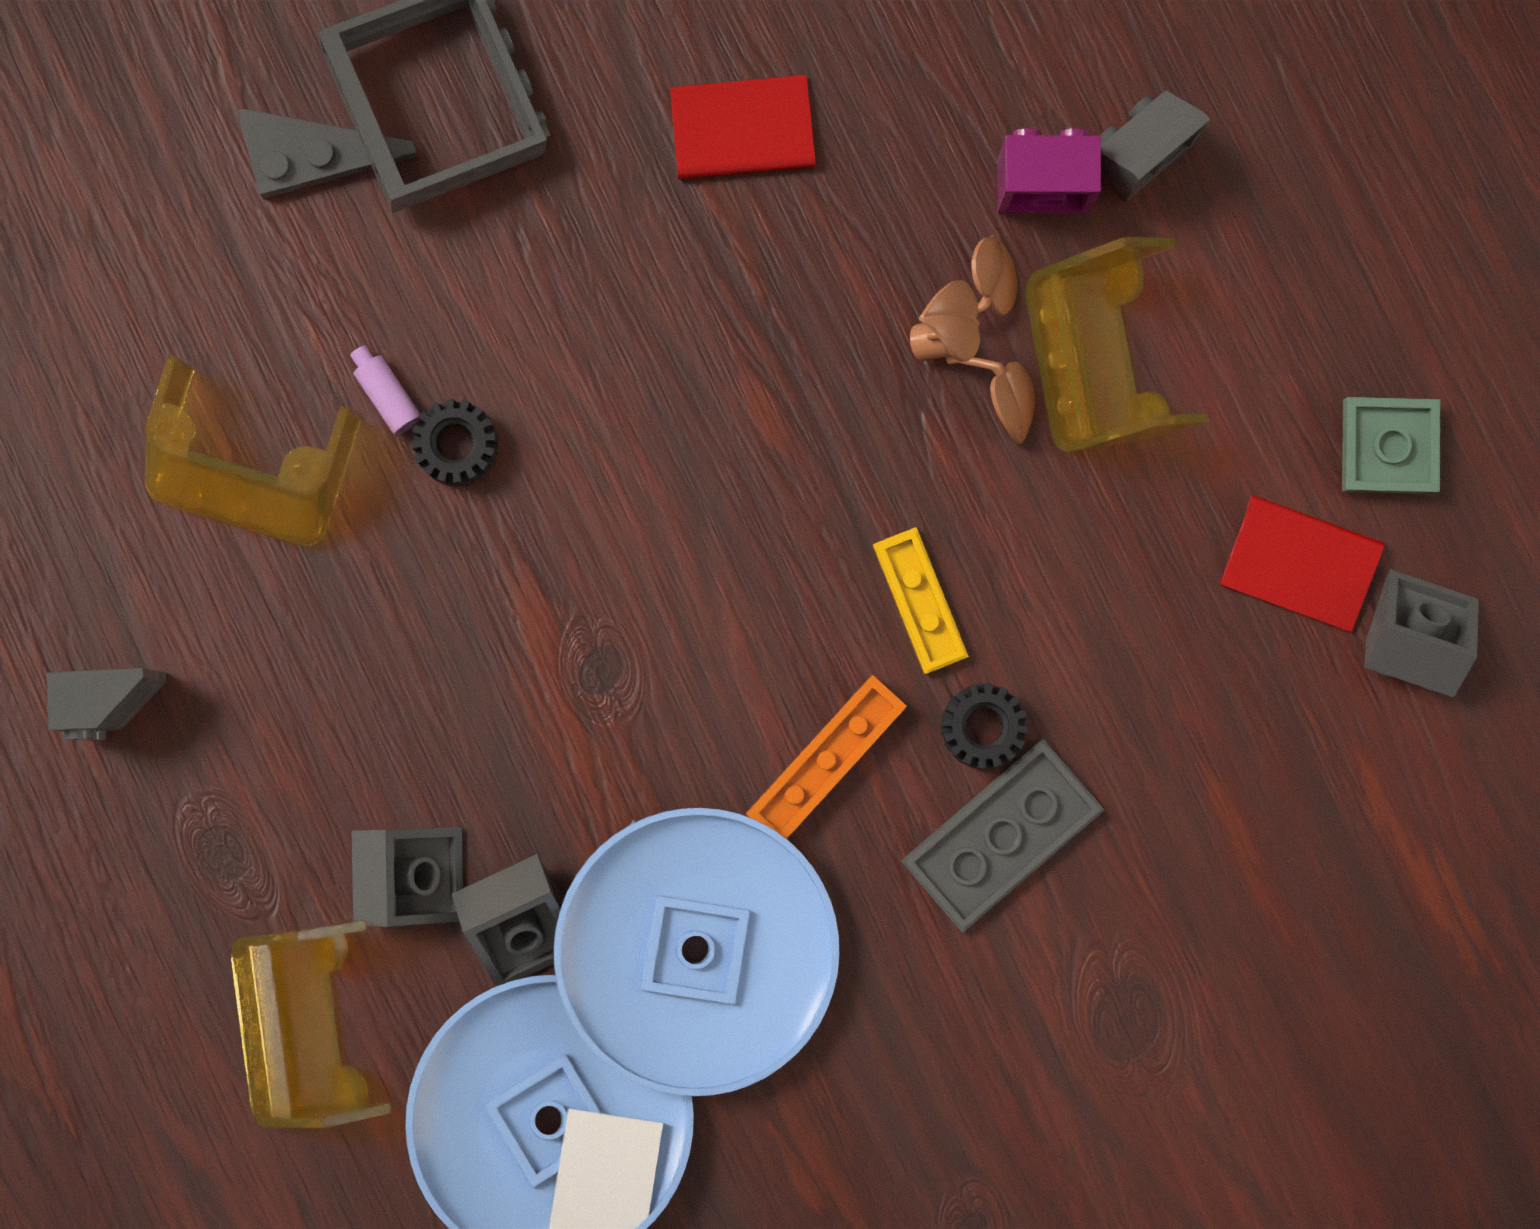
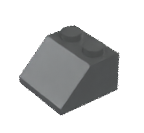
(1149, 141)
(1423, 634)
(98, 700)
(406, 875)
(511, 919)

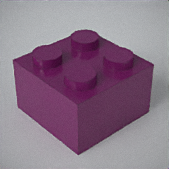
(1048, 172)

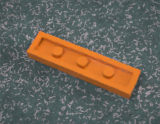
(827, 758)

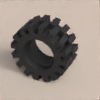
(445, 416)
(1012, 720)

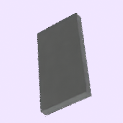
(1002, 835)

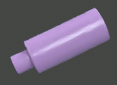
(385, 391)

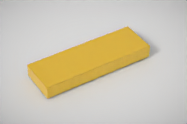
(920, 600)

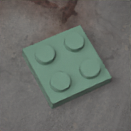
(1391, 445)

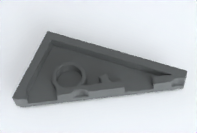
(303, 153)

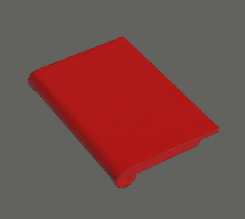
(742, 126)
(1302, 563)

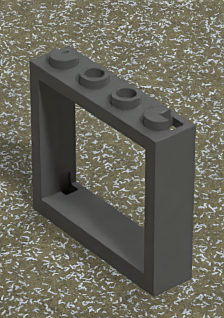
(402, 15)

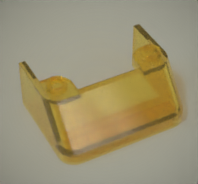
(1086, 349)
(284, 506)
(292, 1029)

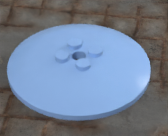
(712, 1020)
(479, 1099)

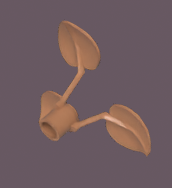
(952, 332)

